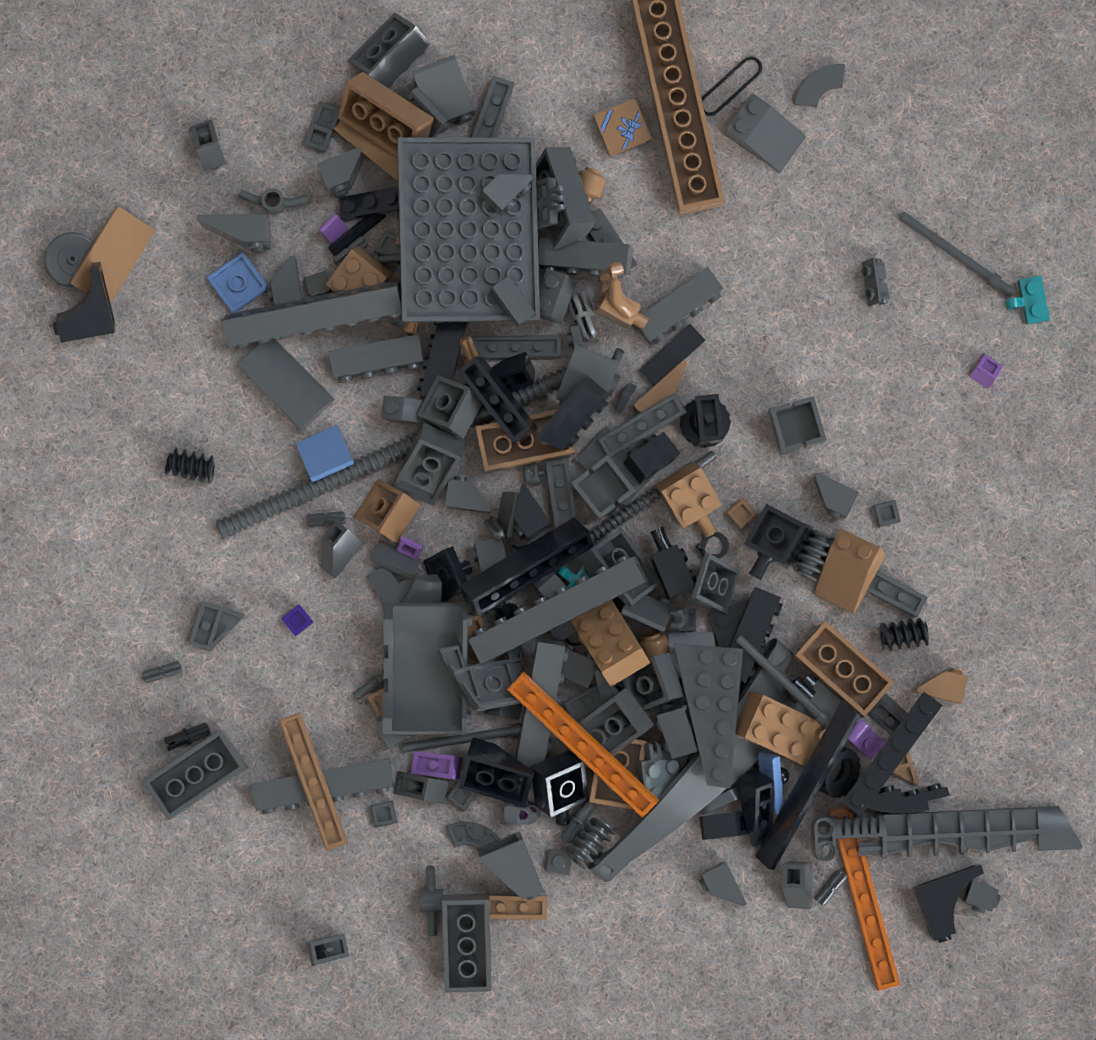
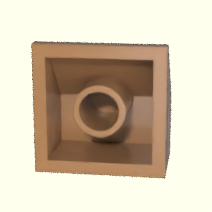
(387, 511)

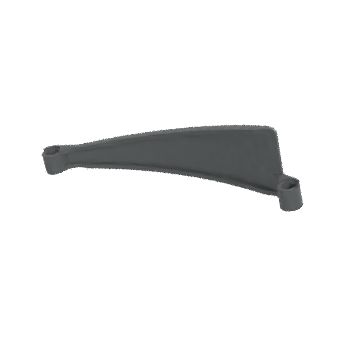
(689, 789)

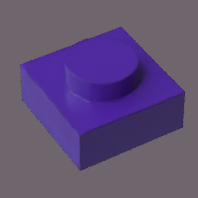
(297, 620)

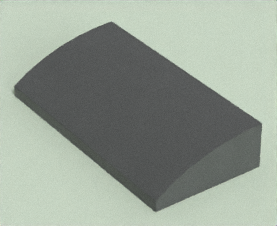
(286, 383)

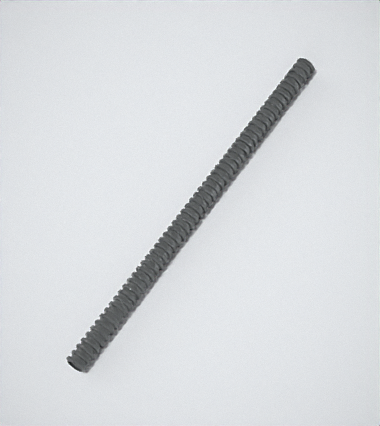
(365, 465)

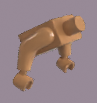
(614, 304)

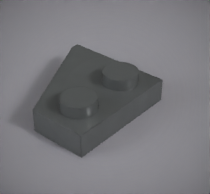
(213, 625)

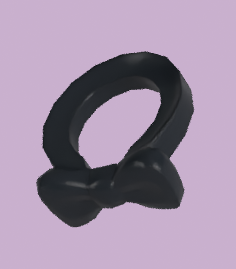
(701, 547)

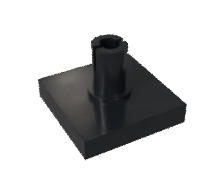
(449, 571)

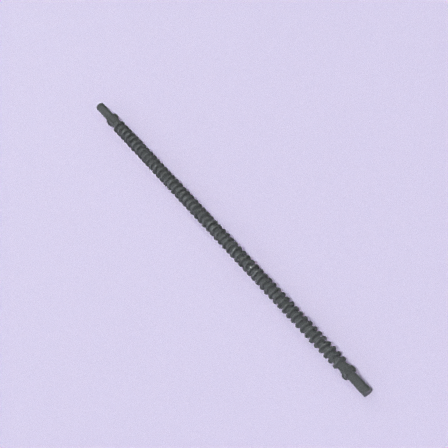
(377, 681)

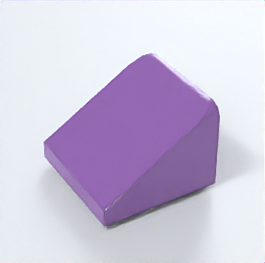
(333, 229)
(986, 371)
(409, 548)

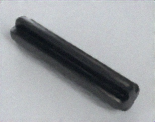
(355, 232)

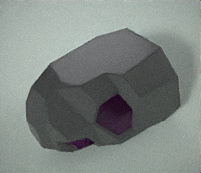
(521, 815)

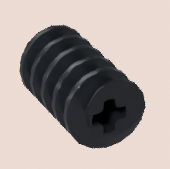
(191, 465)
(904, 633)

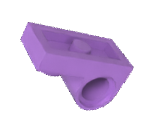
(865, 739)
(436, 765)

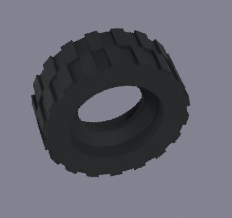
(689, 430)
(847, 775)

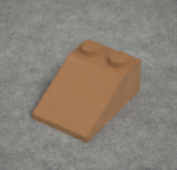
(848, 571)

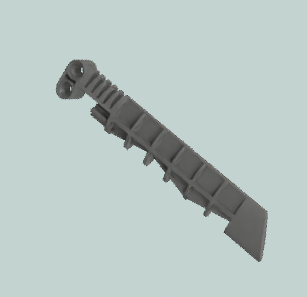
(965, 828)

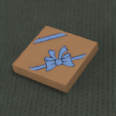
(622, 127)

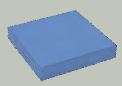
(238, 283)
(324, 453)

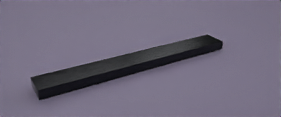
(808, 785)

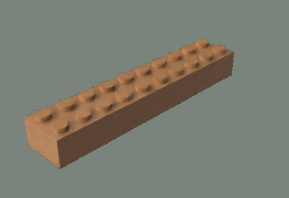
(678, 105)

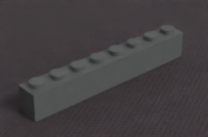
(313, 313)
(557, 610)

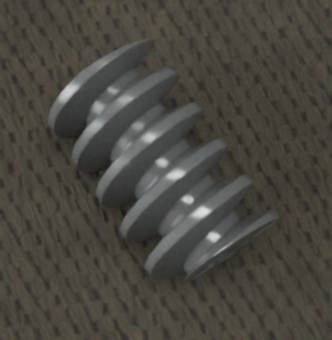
(812, 554)
(588, 841)

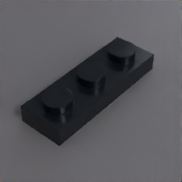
(369, 204)

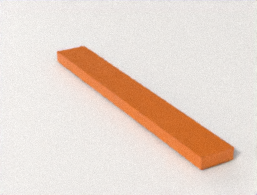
(583, 744)
(867, 910)

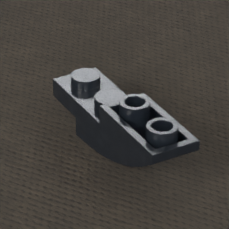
(891, 799)

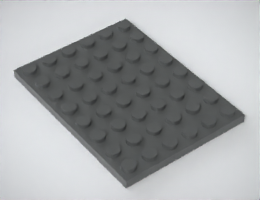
(453, 239)

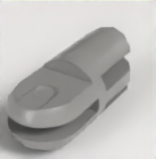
(583, 314)

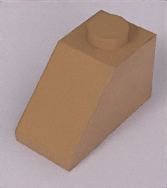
(945, 686)

